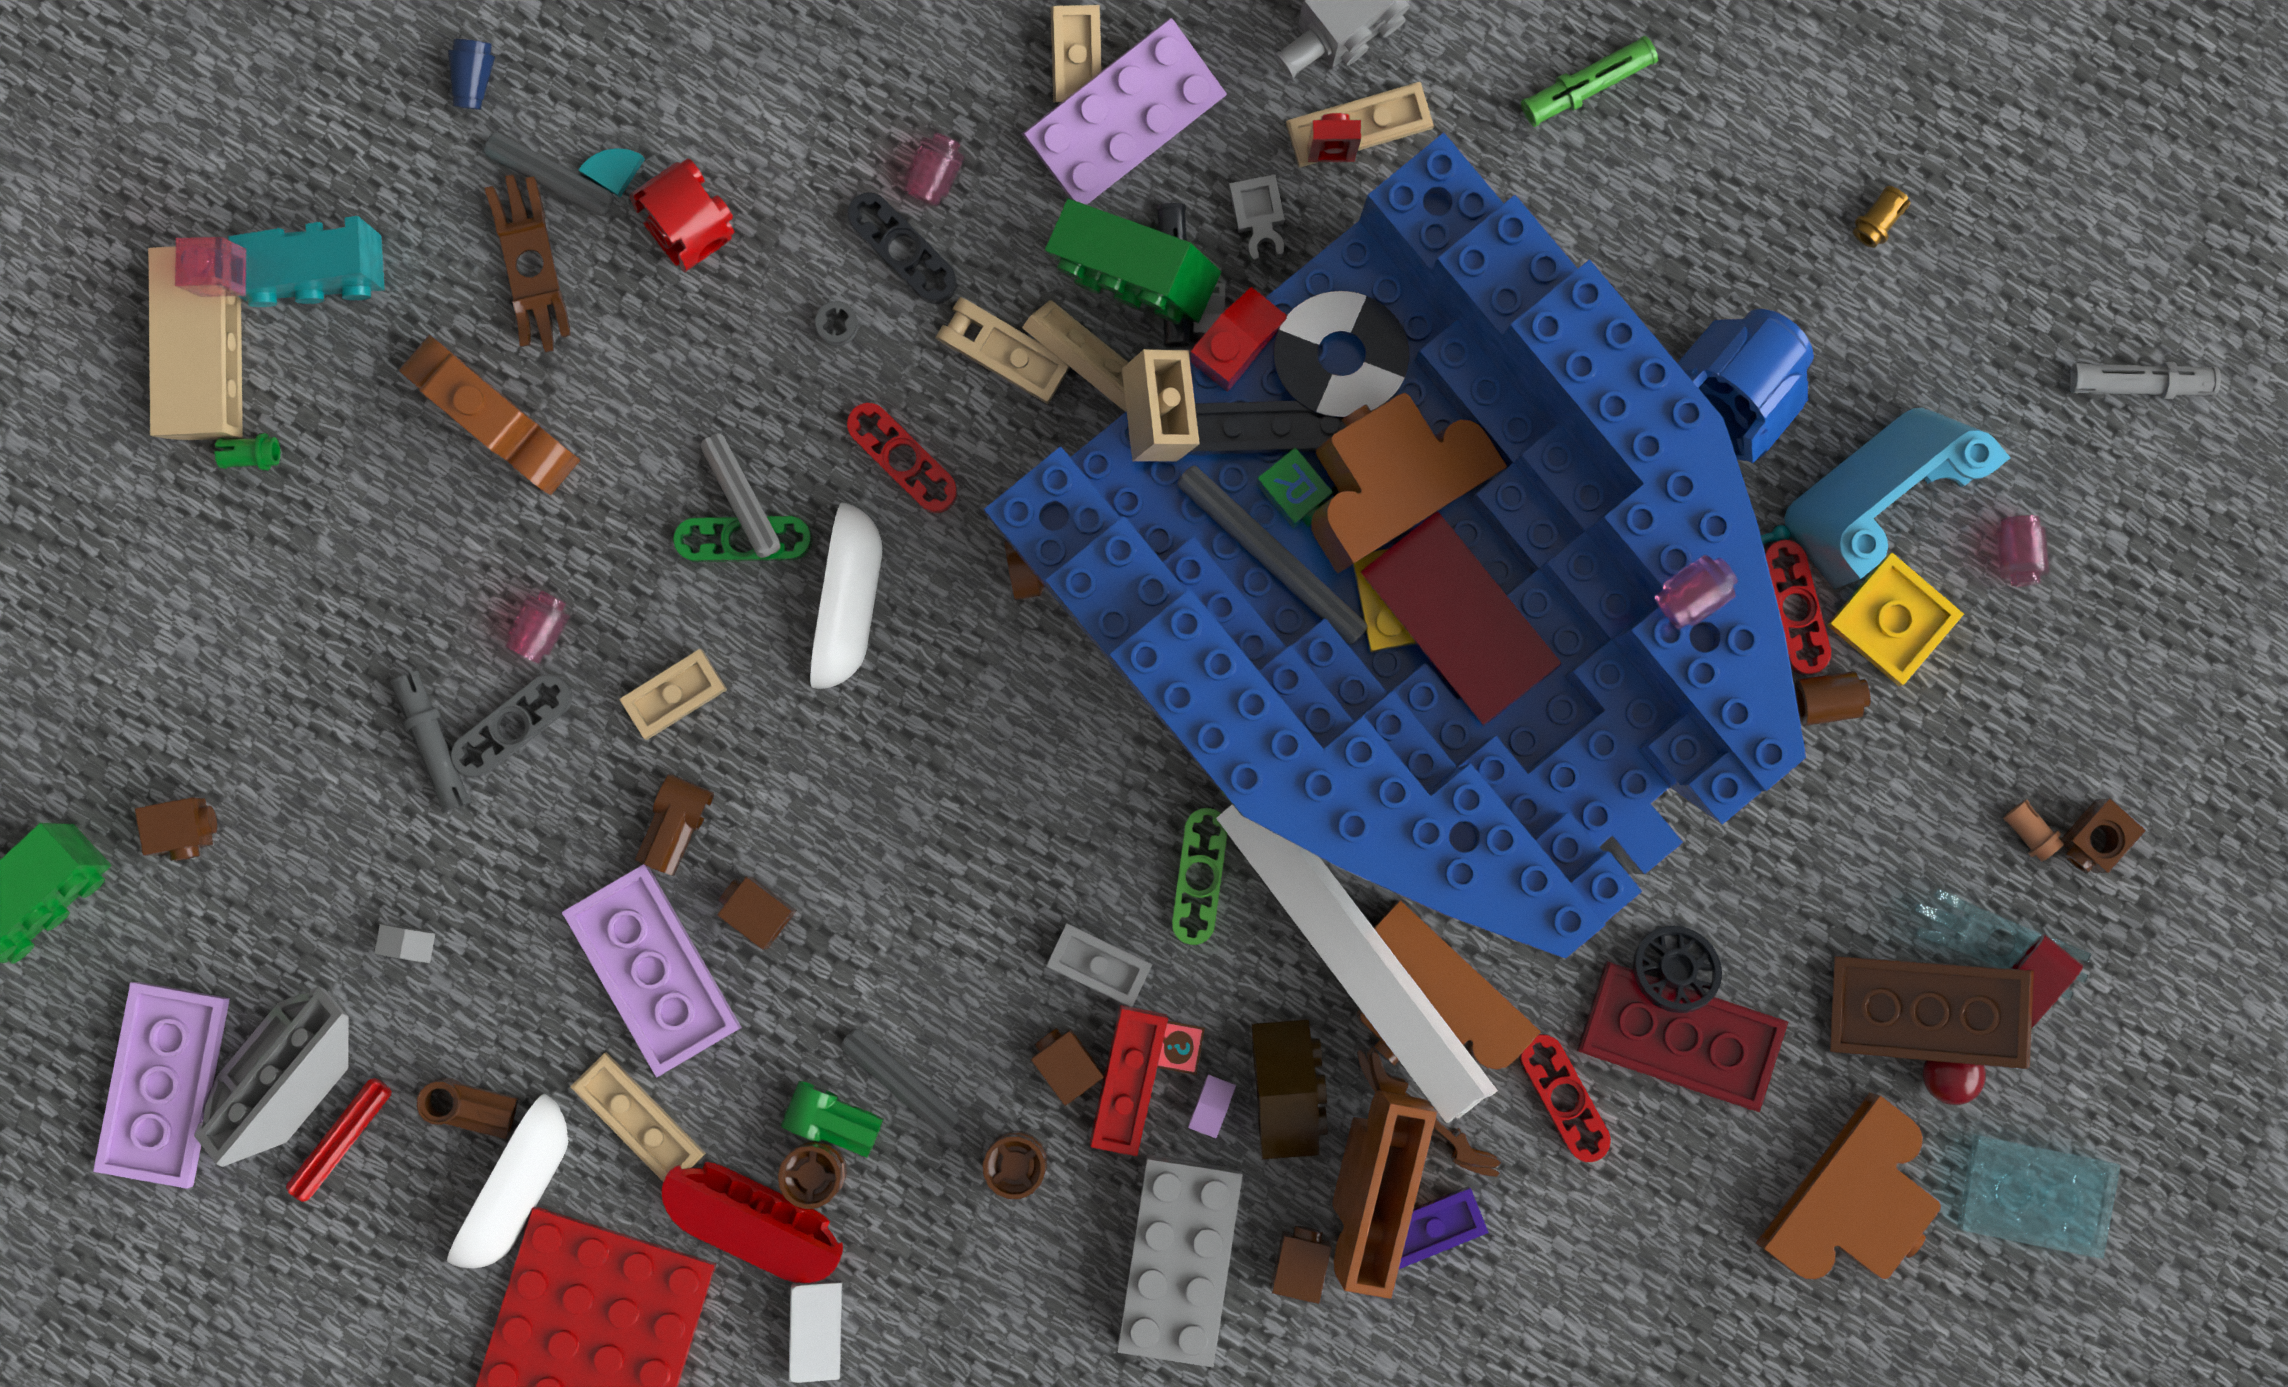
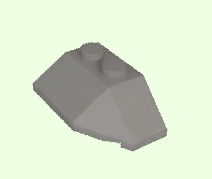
(276, 1078)

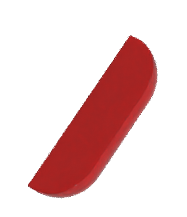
(751, 1222)

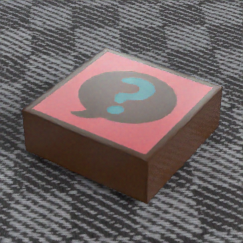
(1181, 1047)

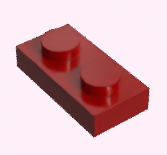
(1334, 138)

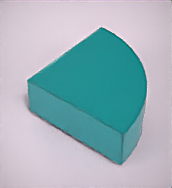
(612, 169)

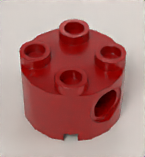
(683, 215)

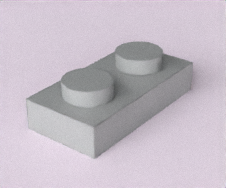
(1099, 965)

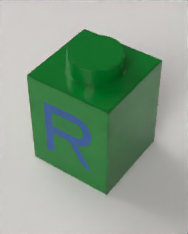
(1294, 488)

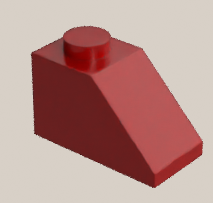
(1237, 338)

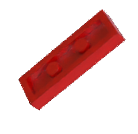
(1128, 1080)

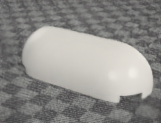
(846, 598)
(512, 1187)

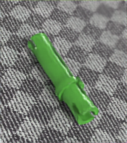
(1542, 106)

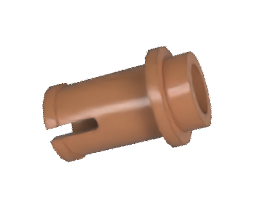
(2033, 831)

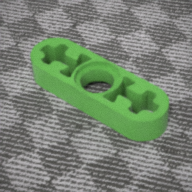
(1183, 910)

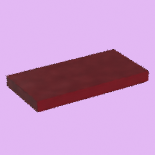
(1460, 618)
(1713, 1050)

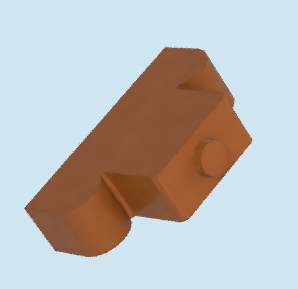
(489, 415)
(1394, 476)
(1457, 991)
(1380, 1190)
(1856, 1199)

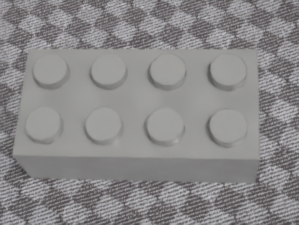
(1180, 1260)

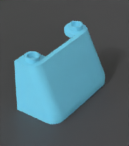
(1838, 512)

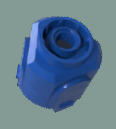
(1752, 376)

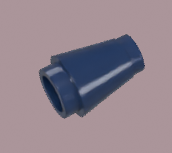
(469, 72)

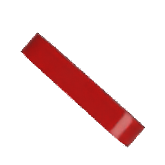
(886, 425)
(1807, 591)
(1571, 1134)

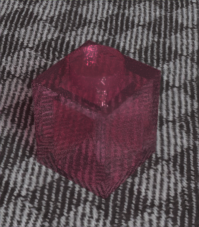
(210, 267)

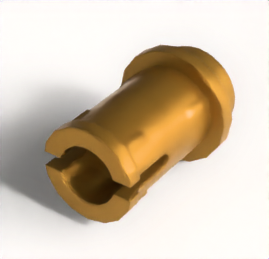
(1875, 224)

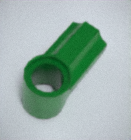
(825, 1117)

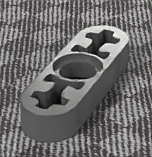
(532, 695)

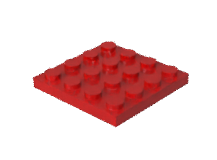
(594, 1309)

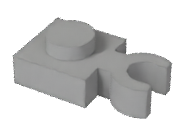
(1257, 209)

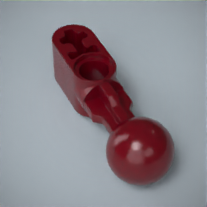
(2053, 975)

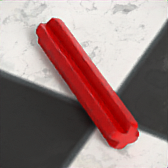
(338, 1139)

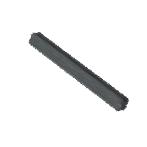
(1271, 554)

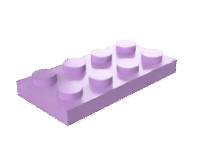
(1124, 113)
(651, 970)
(161, 1084)

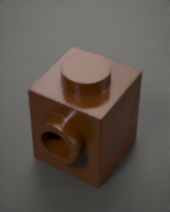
(176, 828)

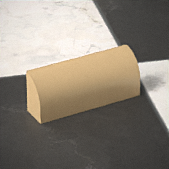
(192, 358)

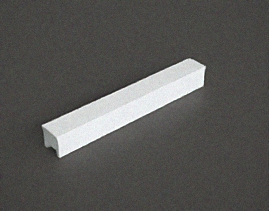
(1364, 967)

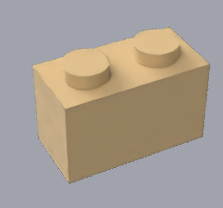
(1160, 405)

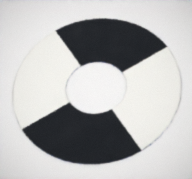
(1348, 312)

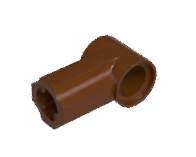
(675, 819)
(472, 1108)

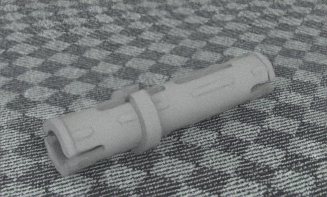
(2161, 380)

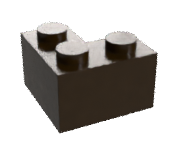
(1288, 1089)

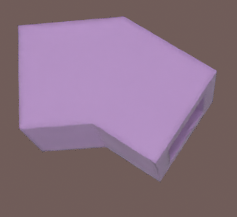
(1211, 1106)

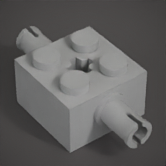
(1339, 31)

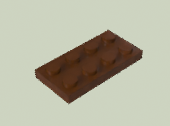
(1932, 1011)

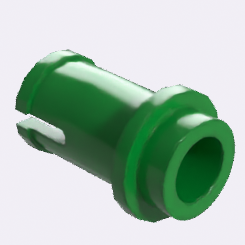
(248, 452)

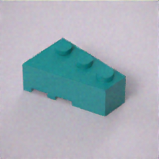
(312, 263)

